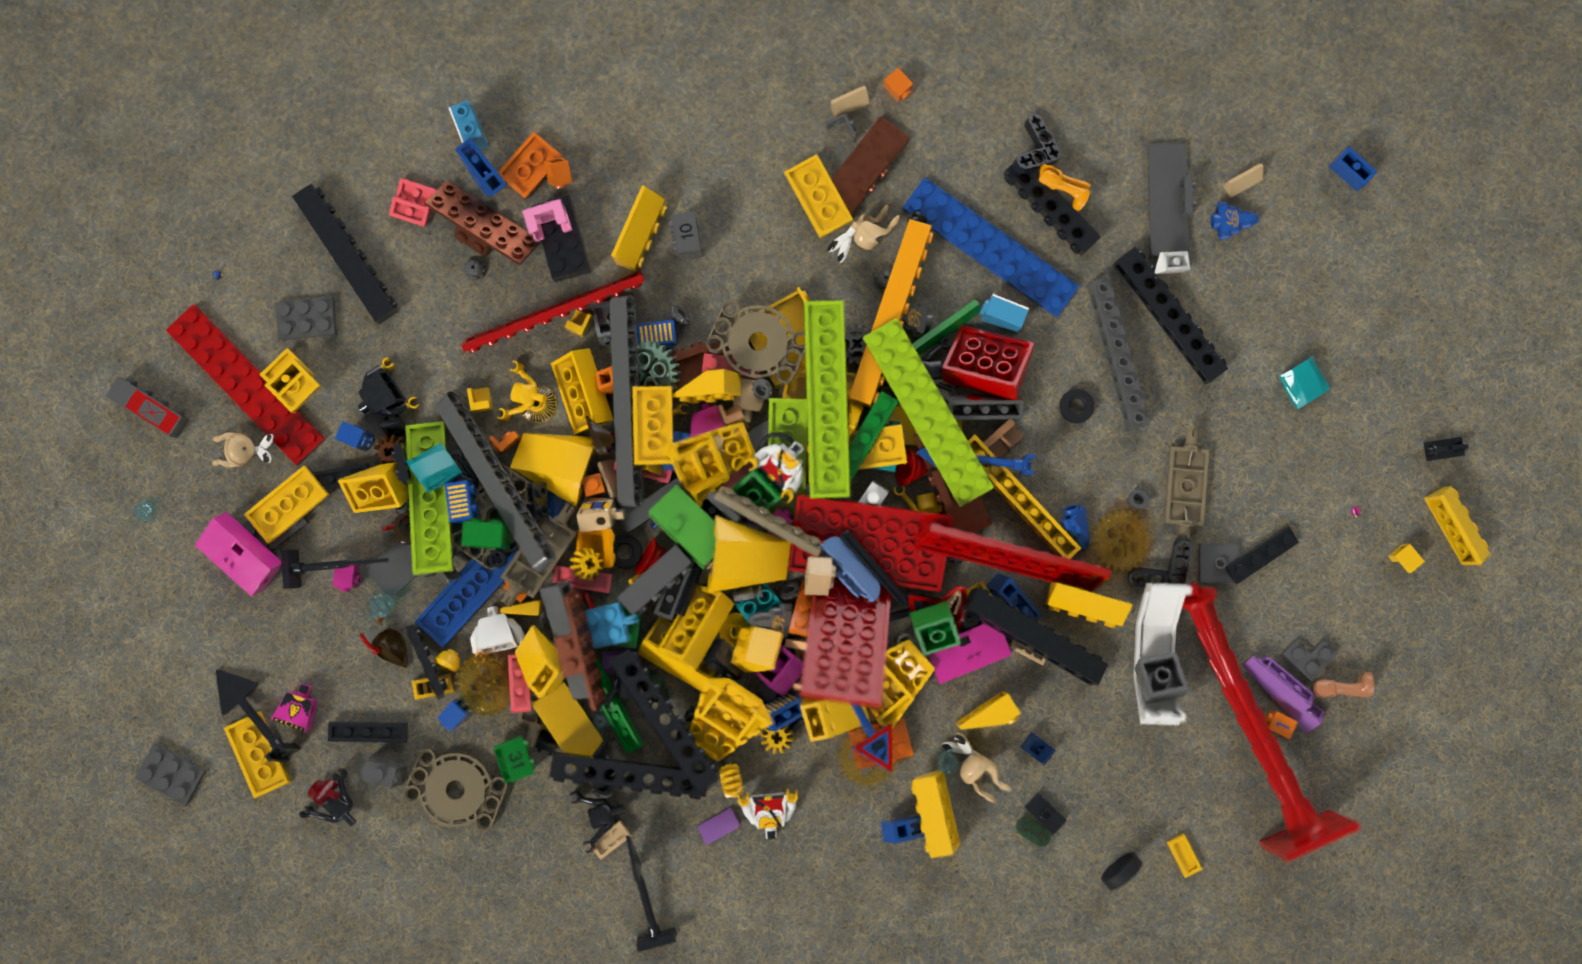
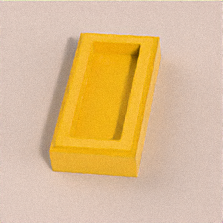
(1184, 855)

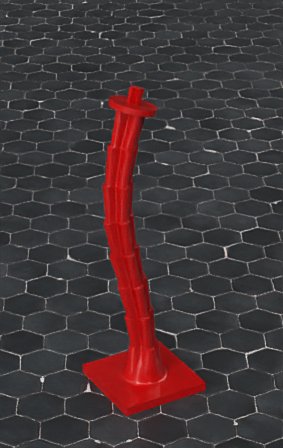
(1305, 827)

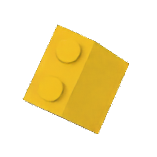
(756, 649)

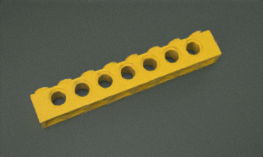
(1026, 505)

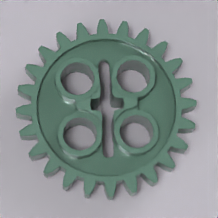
(653, 352)

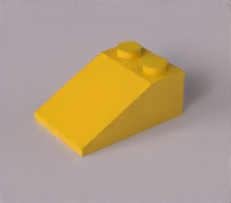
(375, 489)
(995, 711)

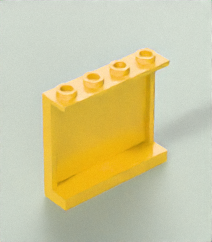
(793, 310)

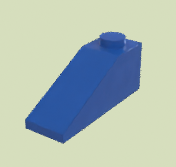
(480, 168)
(1007, 589)
(902, 829)

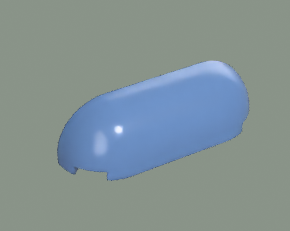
(850, 569)

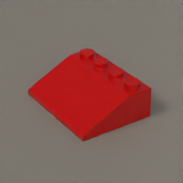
(988, 362)

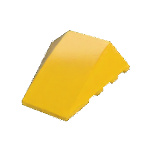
(710, 459)
(555, 460)
(746, 557)
(903, 678)
(727, 717)

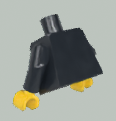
(381, 393)

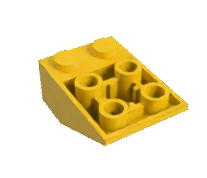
(710, 387)
(539, 663)
(828, 718)

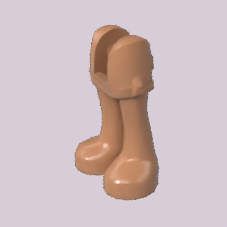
(1363, 687)

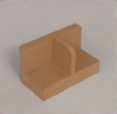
(733, 416)
(1003, 438)

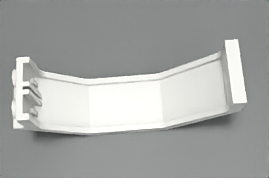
(1156, 637)

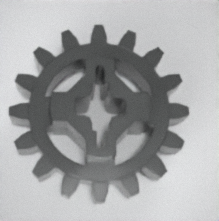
(850, 339)

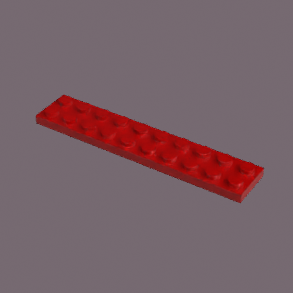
(546, 315)
(244, 384)
(1012, 558)

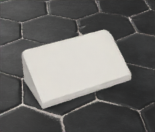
(1172, 262)

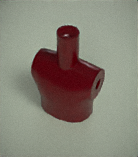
(323, 790)

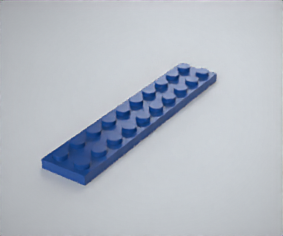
(992, 248)
(467, 595)

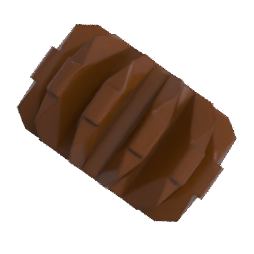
(383, 447)

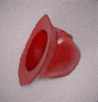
(912, 469)
(650, 556)

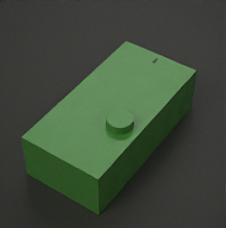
(686, 525)

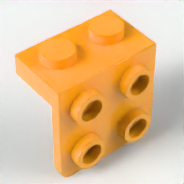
(601, 542)

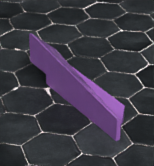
(1286, 691)

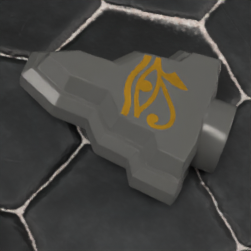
(917, 319)
(774, 619)

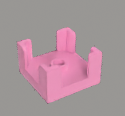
(545, 213)

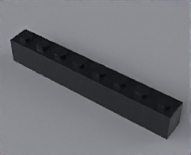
(345, 254)
(1034, 636)

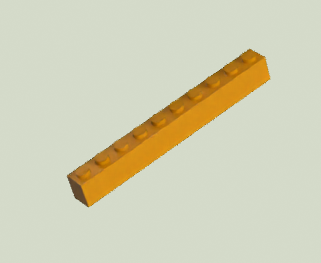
(893, 305)

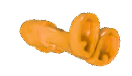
(1057, 180)

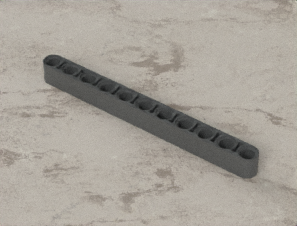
(624, 378)
(496, 482)
(639, 515)

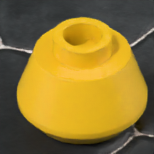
(448, 661)

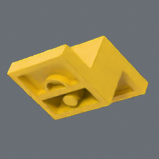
(290, 380)

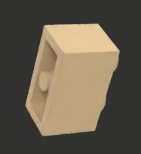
(819, 576)

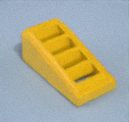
(853, 414)
(526, 608)
(416, 687)

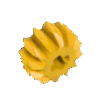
(589, 557)
(772, 743)
(731, 780)

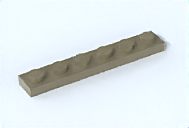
(764, 518)

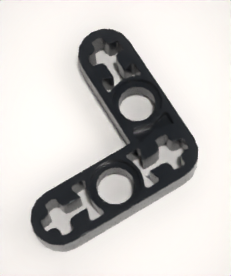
(1047, 152)
(1172, 573)

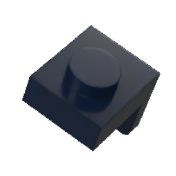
(1037, 748)

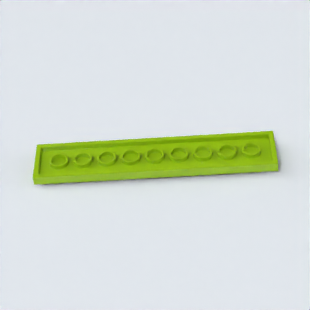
(826, 399)
(928, 412)

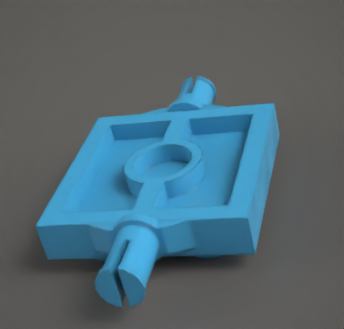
(609, 625)

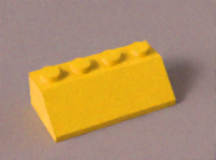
(639, 229)
(580, 390)
(1458, 526)
(1087, 604)
(694, 633)
(649, 651)
(936, 814)

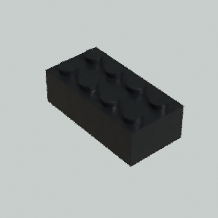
(566, 250)

